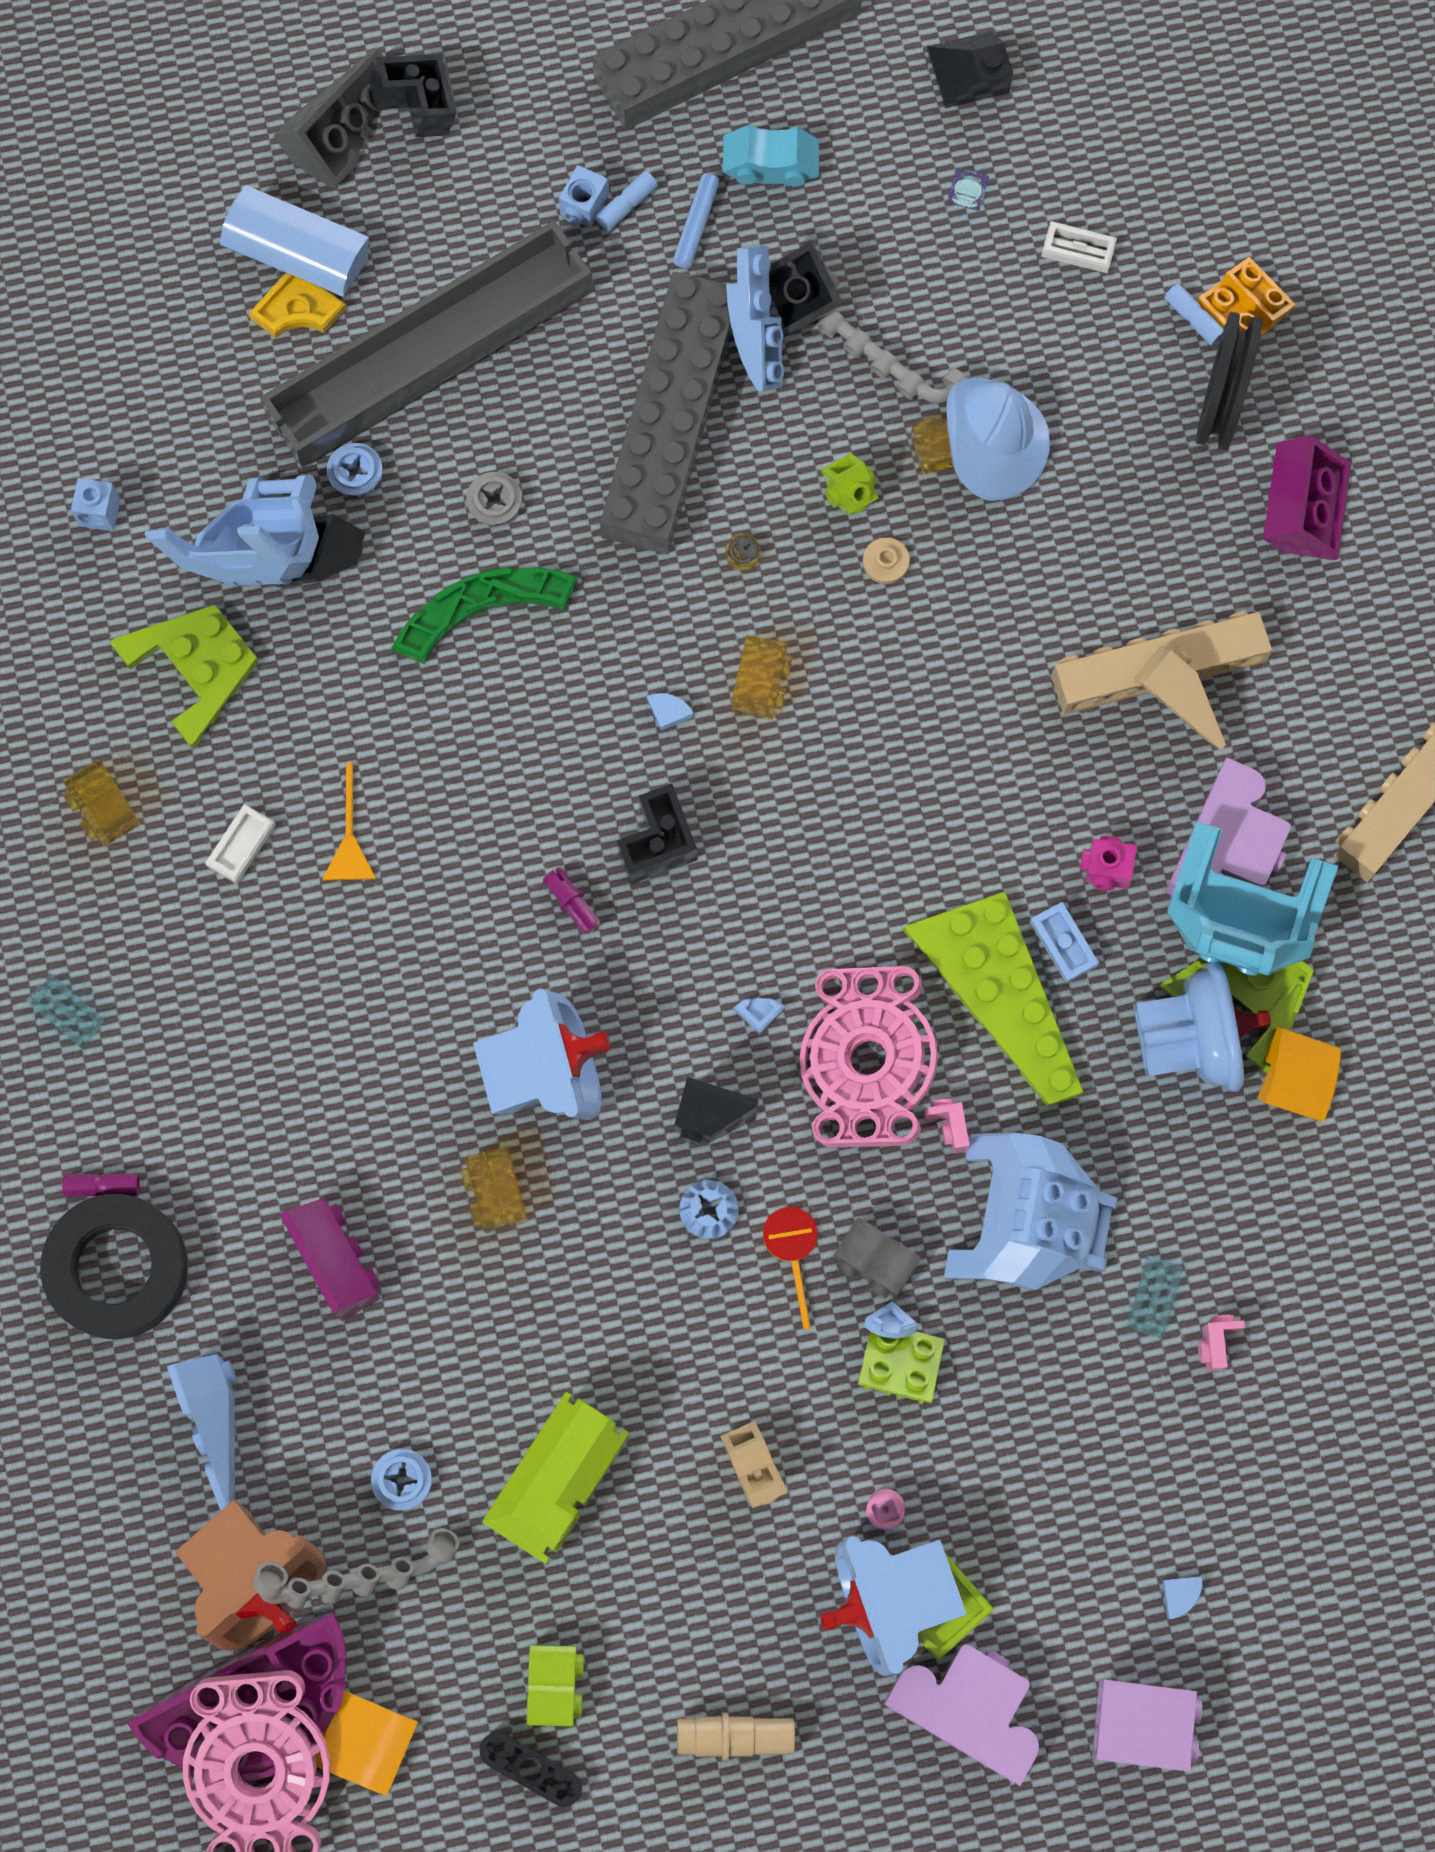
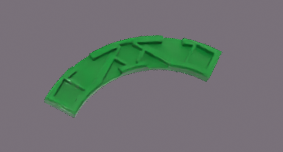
(476, 595)

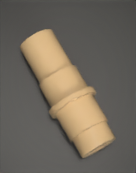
(735, 1736)

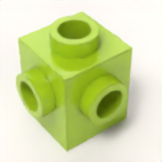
(849, 484)

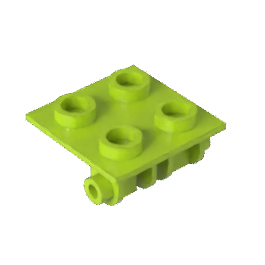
(902, 1365)

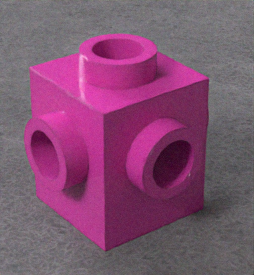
(1108, 863)

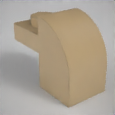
(753, 1465)

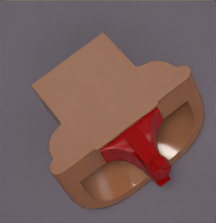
(224, 1563)

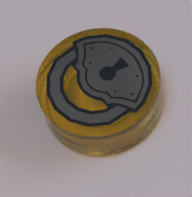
(743, 552)

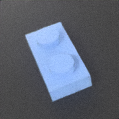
(1064, 942)

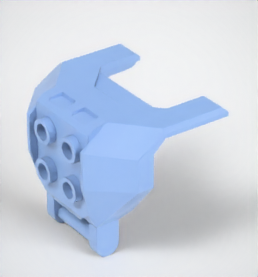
(252, 538)
(1037, 1215)

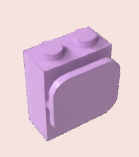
(1146, 1725)

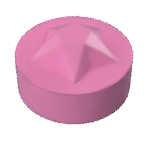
(885, 1509)

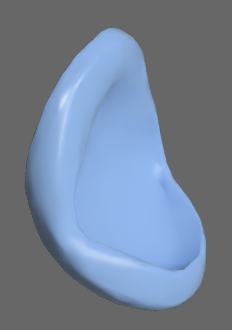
(995, 438)

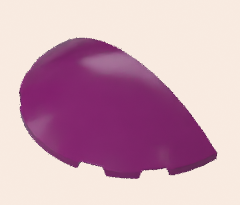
(311, 1649)

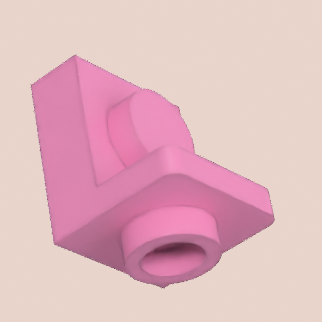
(955, 1129)

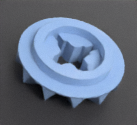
(347, 457)
(706, 1226)
(390, 1465)

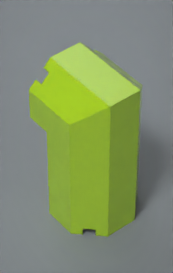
(555, 1476)

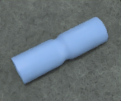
(630, 198)
(1192, 311)

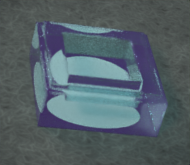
(968, 189)

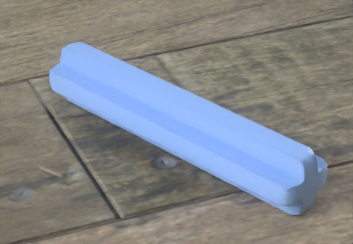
(696, 221)

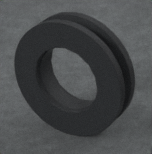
(1229, 380)
(68, 1241)

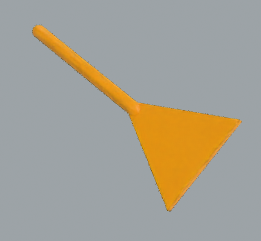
(349, 860)

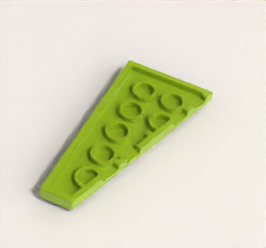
(995, 979)

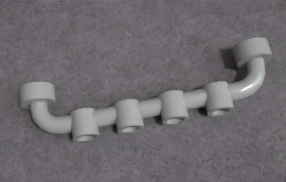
(884, 361)
(272, 1577)

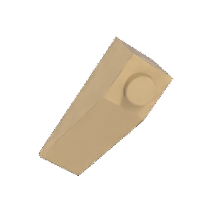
(1180, 689)

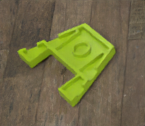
(204, 653)
(1278, 993)

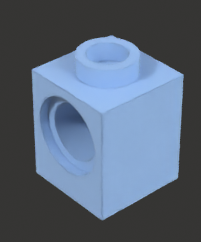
(583, 184)
(95, 504)

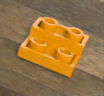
(1248, 292)
(1300, 1074)
(367, 1742)

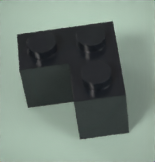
(415, 84)
(664, 843)

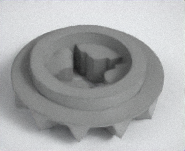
(491, 484)

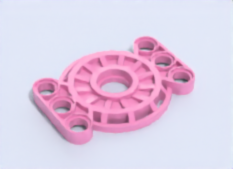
(857, 1021)
(260, 1727)

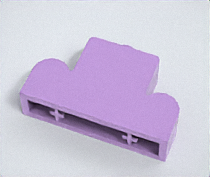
(1250, 837)
(971, 1709)

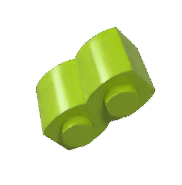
(552, 1685)

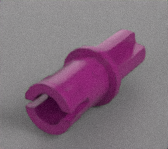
(571, 900)

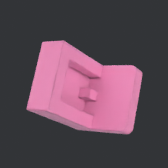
(1212, 1347)

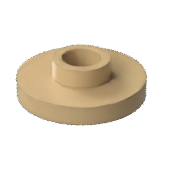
(886, 560)

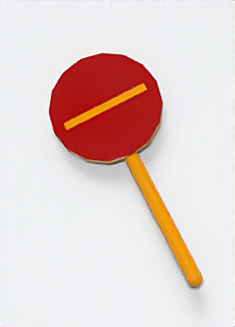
(791, 1236)

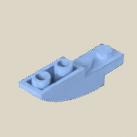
(754, 331)

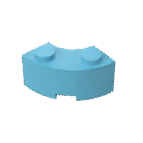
(771, 156)

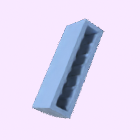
(294, 240)

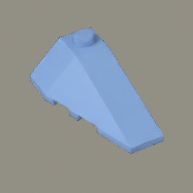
(208, 1398)

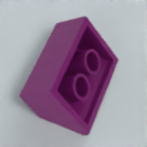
(1307, 499)
(332, 1257)

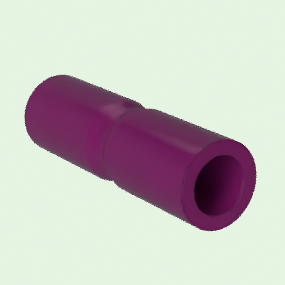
(93, 1185)

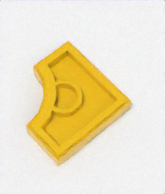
(296, 304)

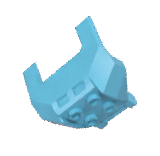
(1243, 921)

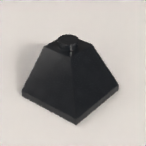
(971, 68)
(801, 289)
(335, 551)
(712, 1112)

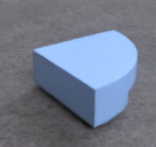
(668, 710)
(759, 1012)
(891, 1322)
(1181, 1595)

